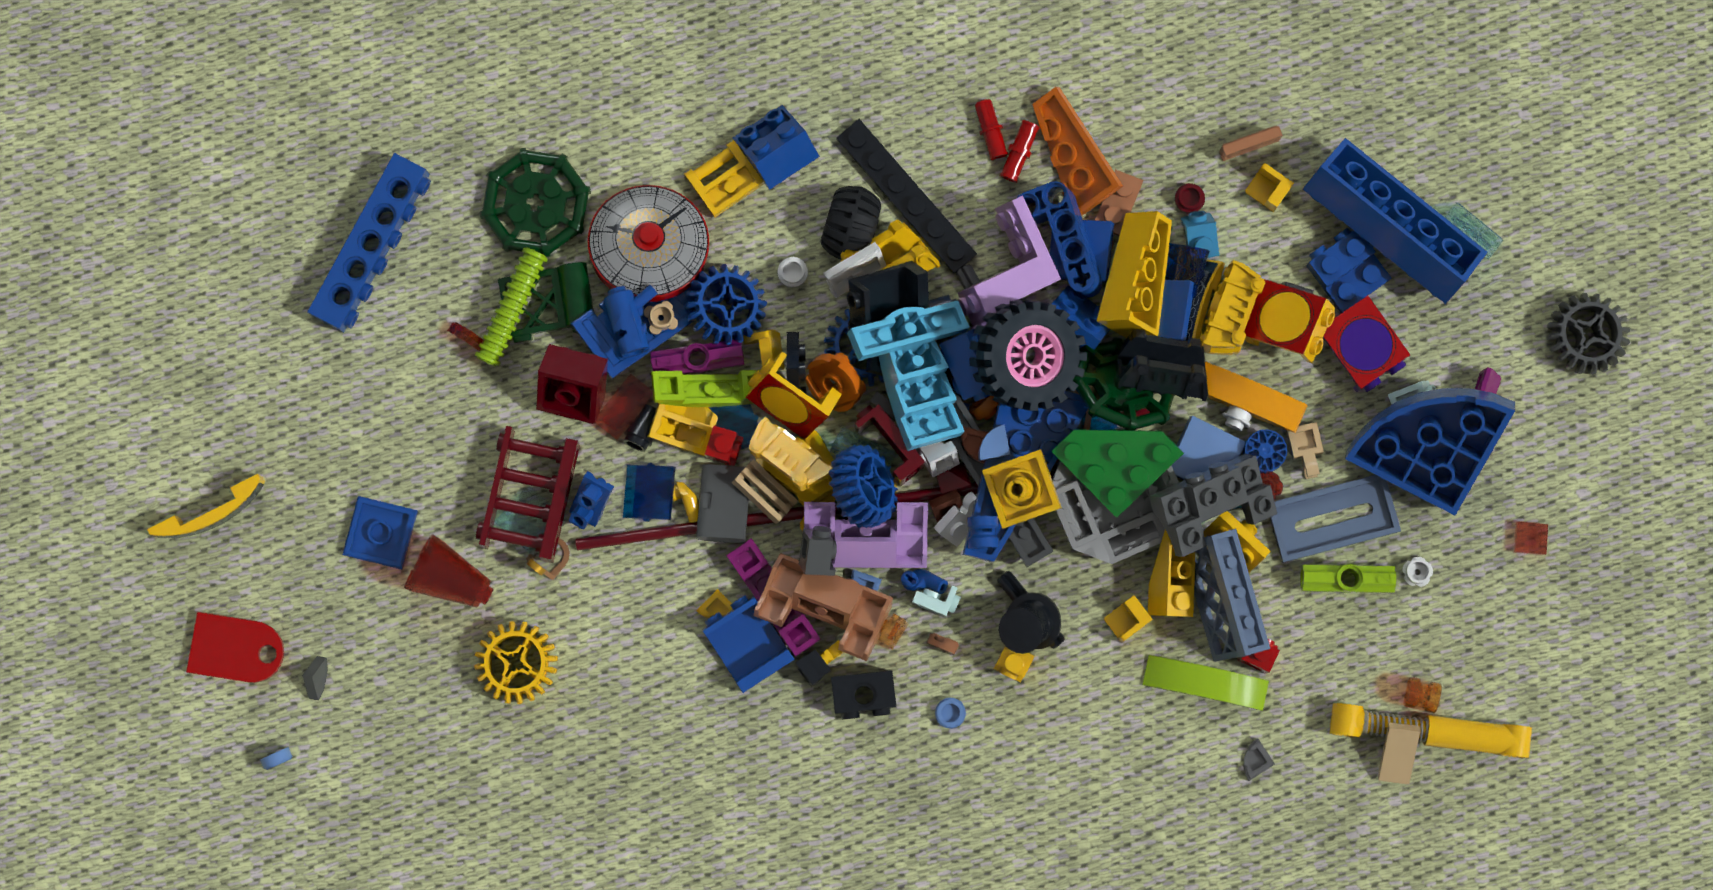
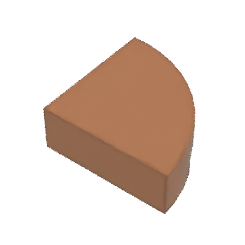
(945, 644)

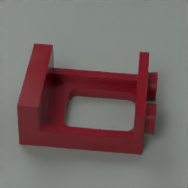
(912, 460)

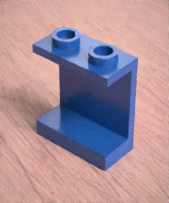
(746, 643)

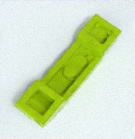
(702, 389)
(1205, 682)

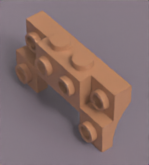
(827, 598)

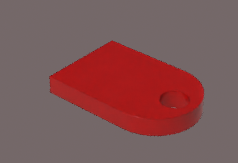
(232, 648)

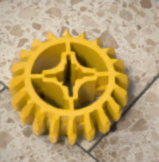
(508, 675)

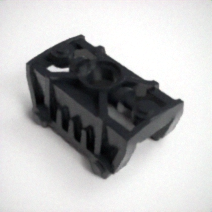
(1162, 365)

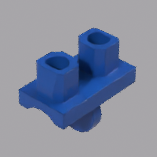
(590, 501)

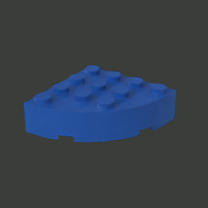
(1433, 442)

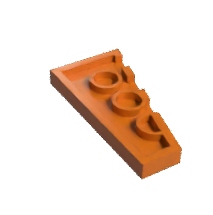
(1074, 152)

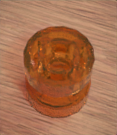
(1422, 694)

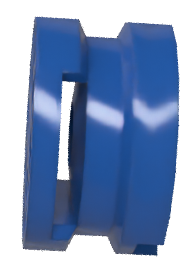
(1267, 448)

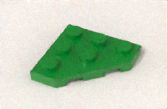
(1117, 462)

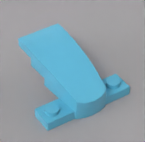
(915, 369)

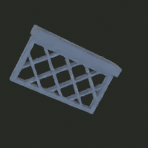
(1237, 599)

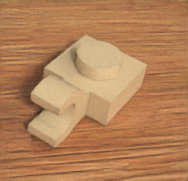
(1305, 445)

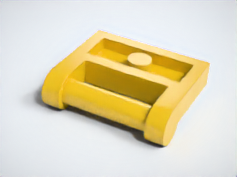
(729, 186)

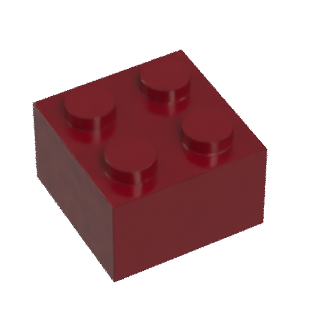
(571, 384)

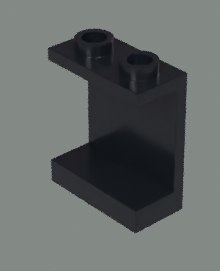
(885, 291)

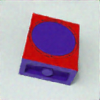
(1365, 344)

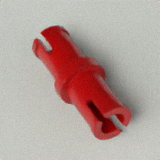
(1019, 151)

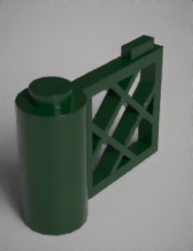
(571, 295)

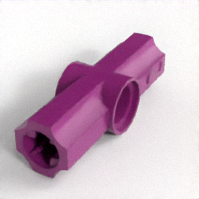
(717, 357)

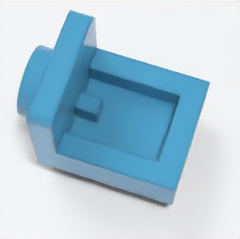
(1201, 231)

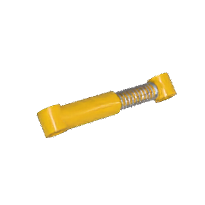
(1436, 731)

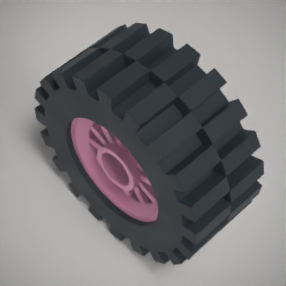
(995, 355)

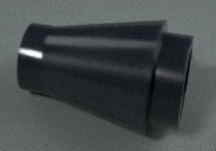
(638, 431)

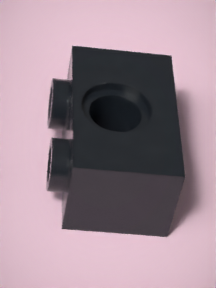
(844, 692)

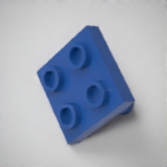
(1084, 313)

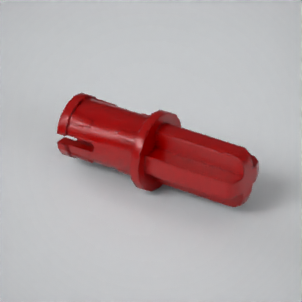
(991, 129)

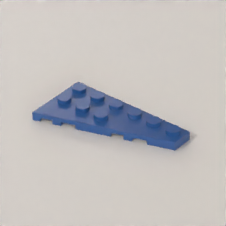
(1025, 433)

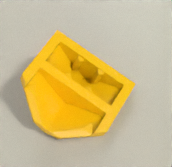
(683, 427)

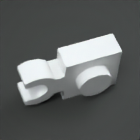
(954, 523)

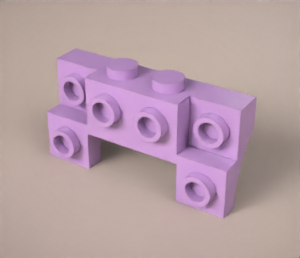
(889, 545)

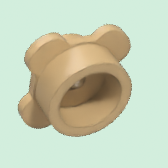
(666, 311)

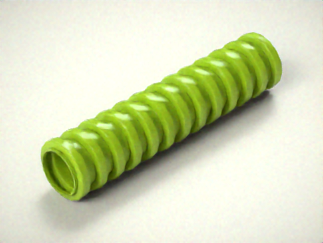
(511, 306)

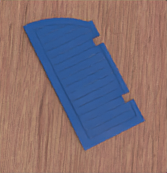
(602, 341)

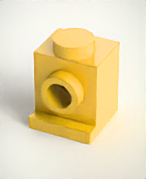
(1013, 664)

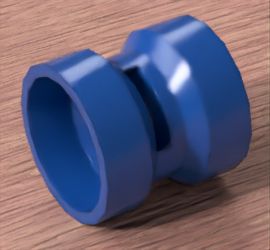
(983, 540)

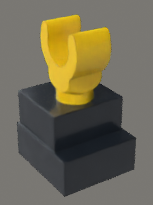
(815, 666)

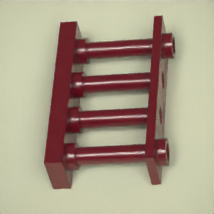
(550, 514)

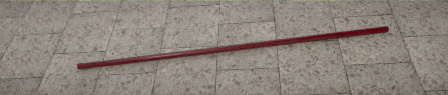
(752, 520)

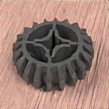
(1577, 326)

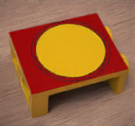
(1289, 320)
(788, 402)

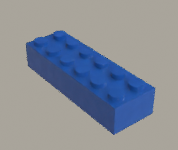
(1395, 221)

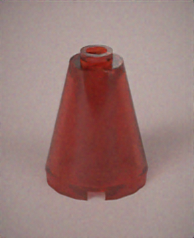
(447, 575)

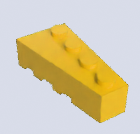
(1137, 275)

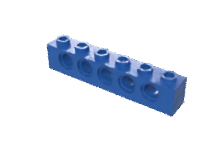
(398, 172)

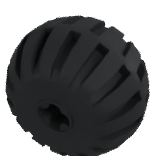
(850, 220)

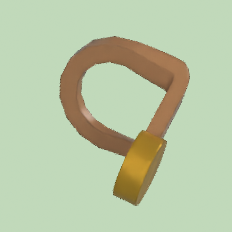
(539, 569)

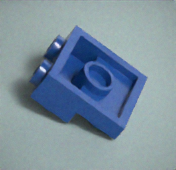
(1347, 269)

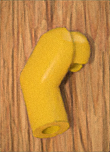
(689, 500)

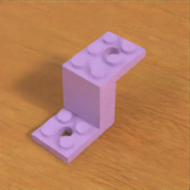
(1032, 274)

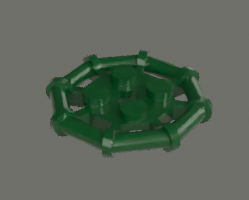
(524, 188)
(1117, 399)

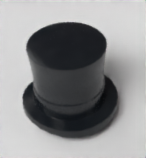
(1030, 623)

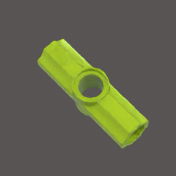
(1367, 578)

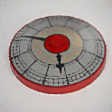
(647, 240)

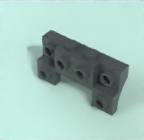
(1209, 495)

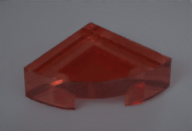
(465, 335)

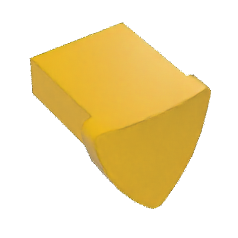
(769, 344)

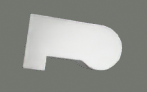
(939, 457)

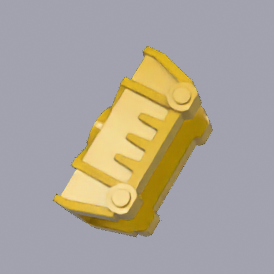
(896, 243)
(1231, 310)
(791, 462)

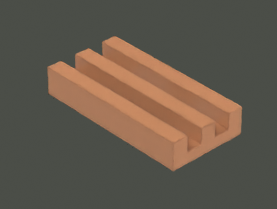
(1250, 142)

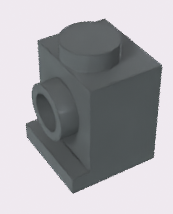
(817, 551)

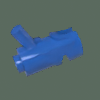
(625, 317)

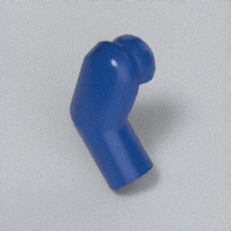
(922, 579)

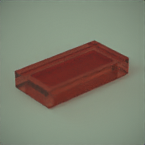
(624, 406)

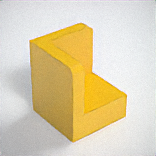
(1269, 187)
(1127, 619)

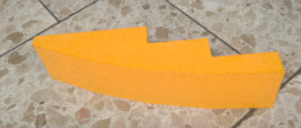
(1254, 398)

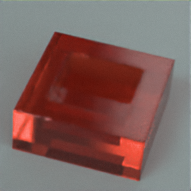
(1531, 538)

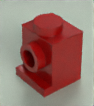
(723, 446)
(1263, 660)

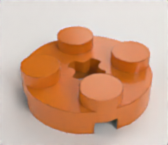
(842, 372)

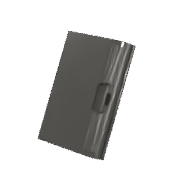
(721, 505)

